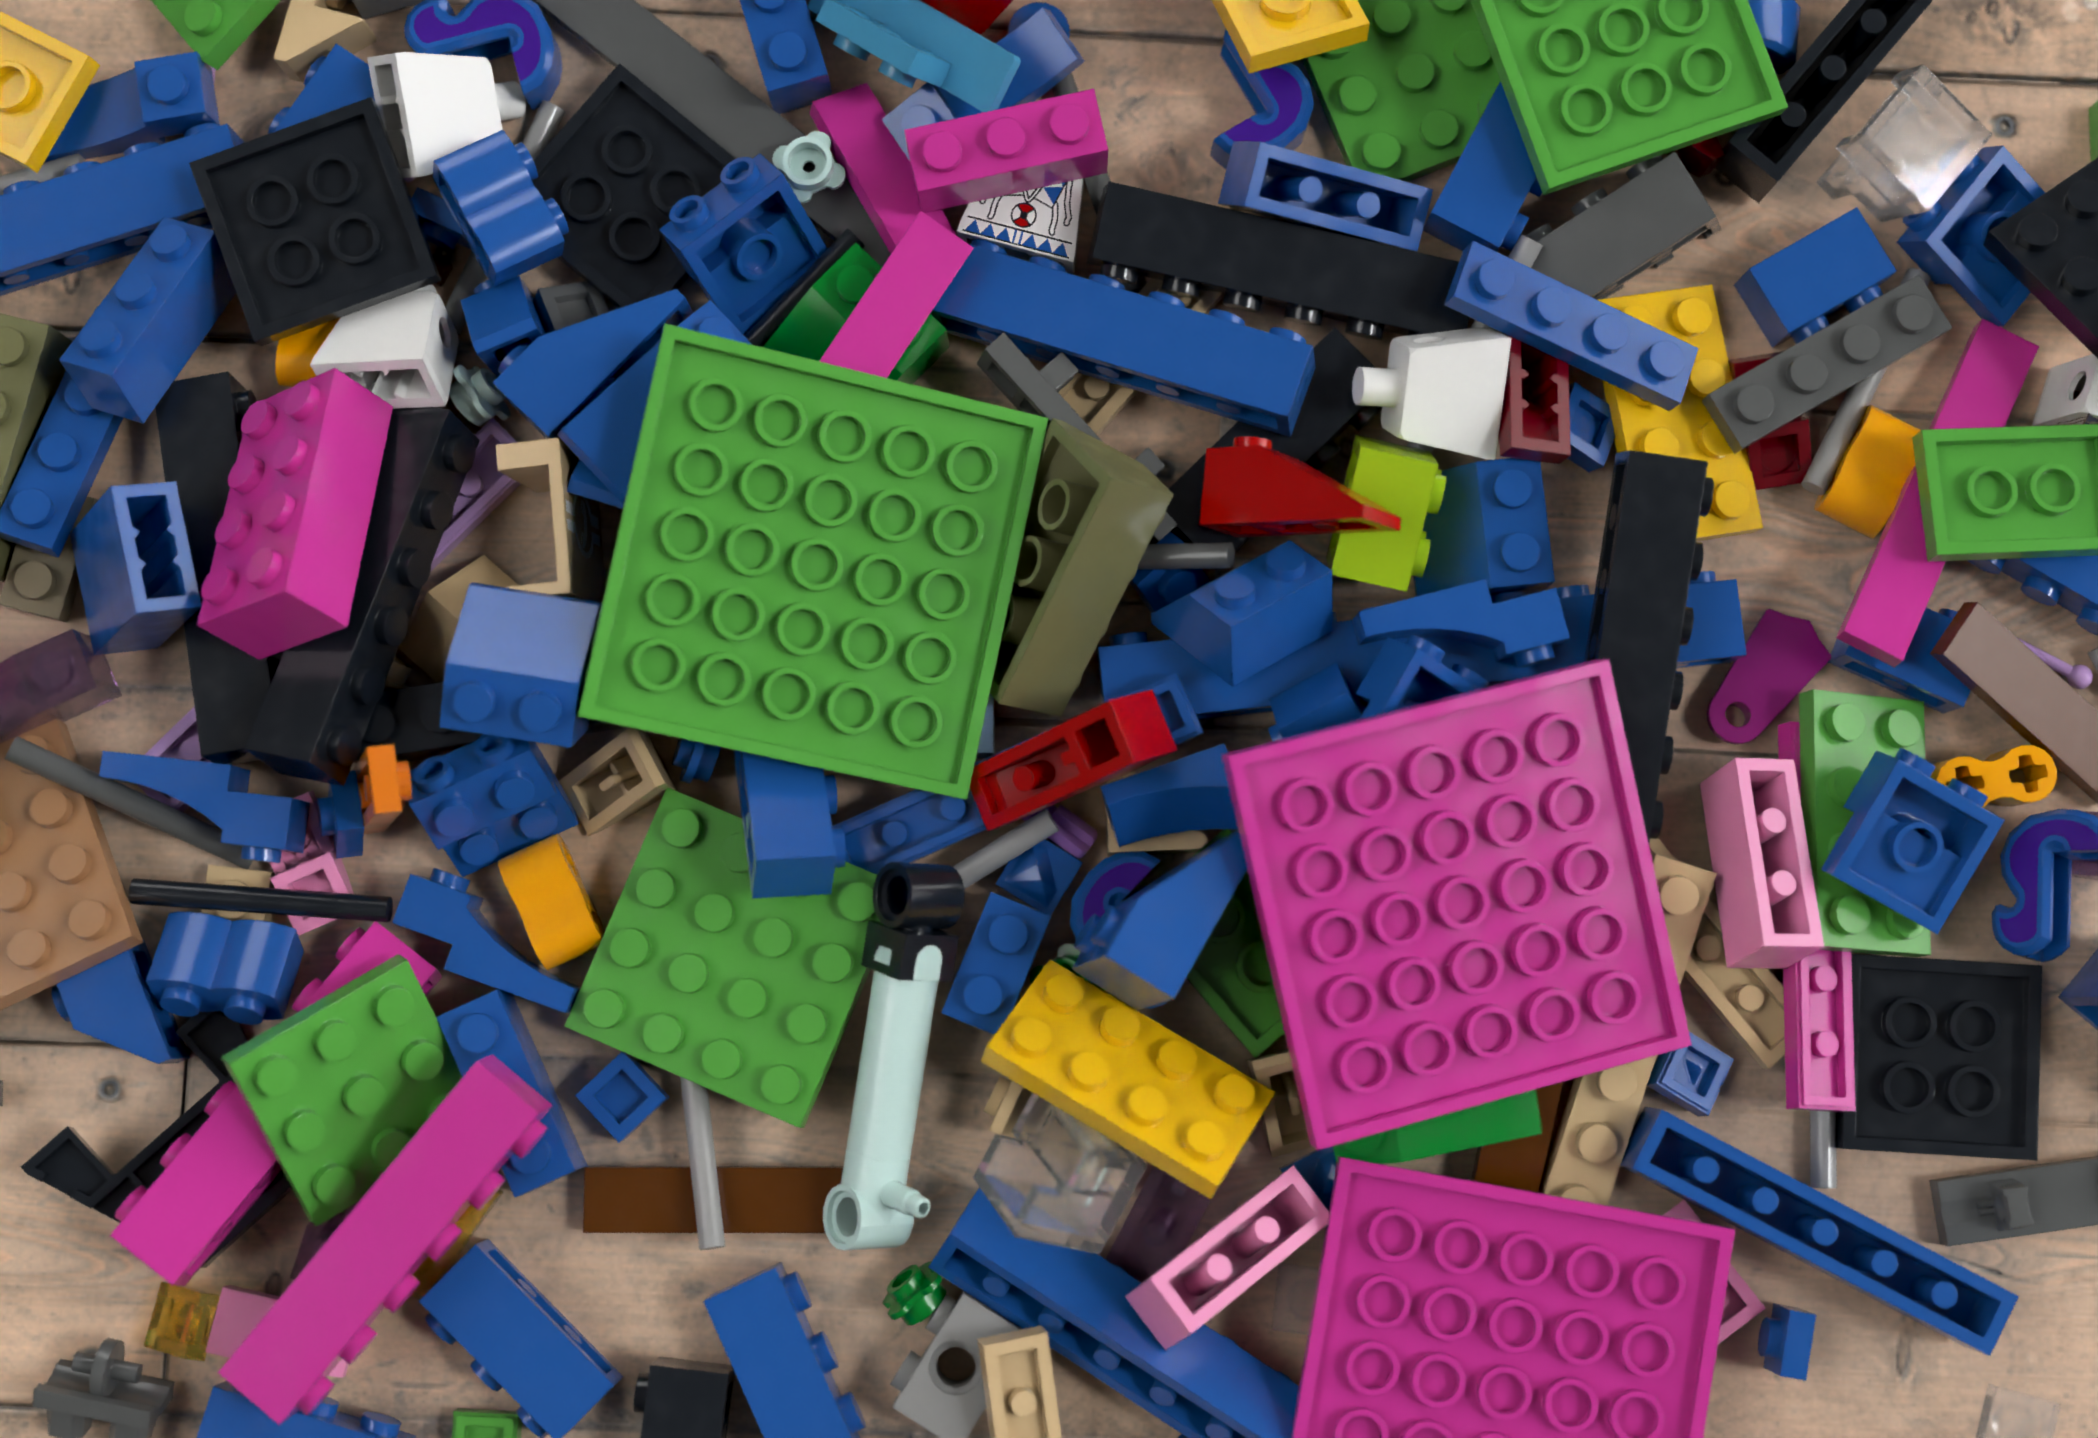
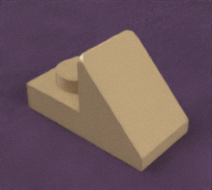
(312, 32)

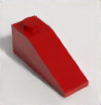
(1271, 494)
(1071, 758)

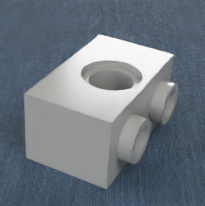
(926, 1394)

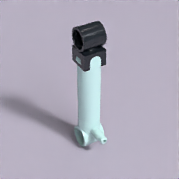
(908, 959)

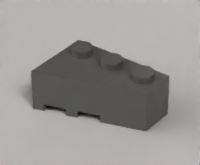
(1626, 230)

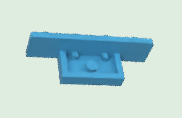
(921, 45)

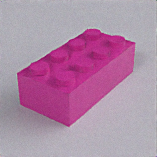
(296, 515)

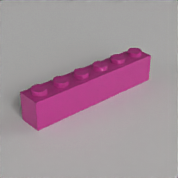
(228, 1161)
(386, 1239)

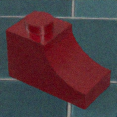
(1535, 406)

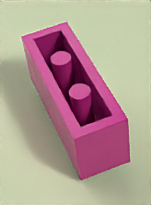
(1007, 150)

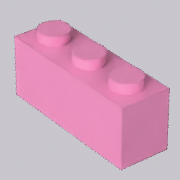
(1761, 864)
(1229, 1258)

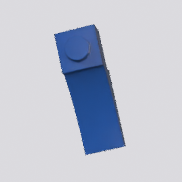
(1045, 60)
(140, 106)
(1513, 628)
(220, 792)
(1171, 798)
(478, 952)

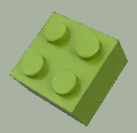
(1404, 483)

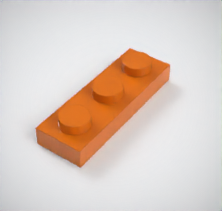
(382, 787)

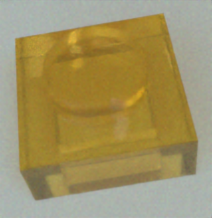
(182, 1321)

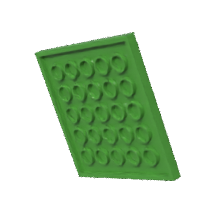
(813, 564)

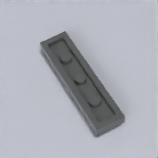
(1826, 364)

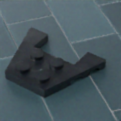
(80, 1173)

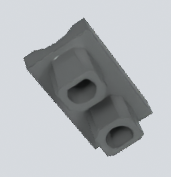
(102, 1390)

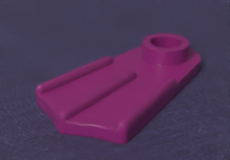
(1778, 665)

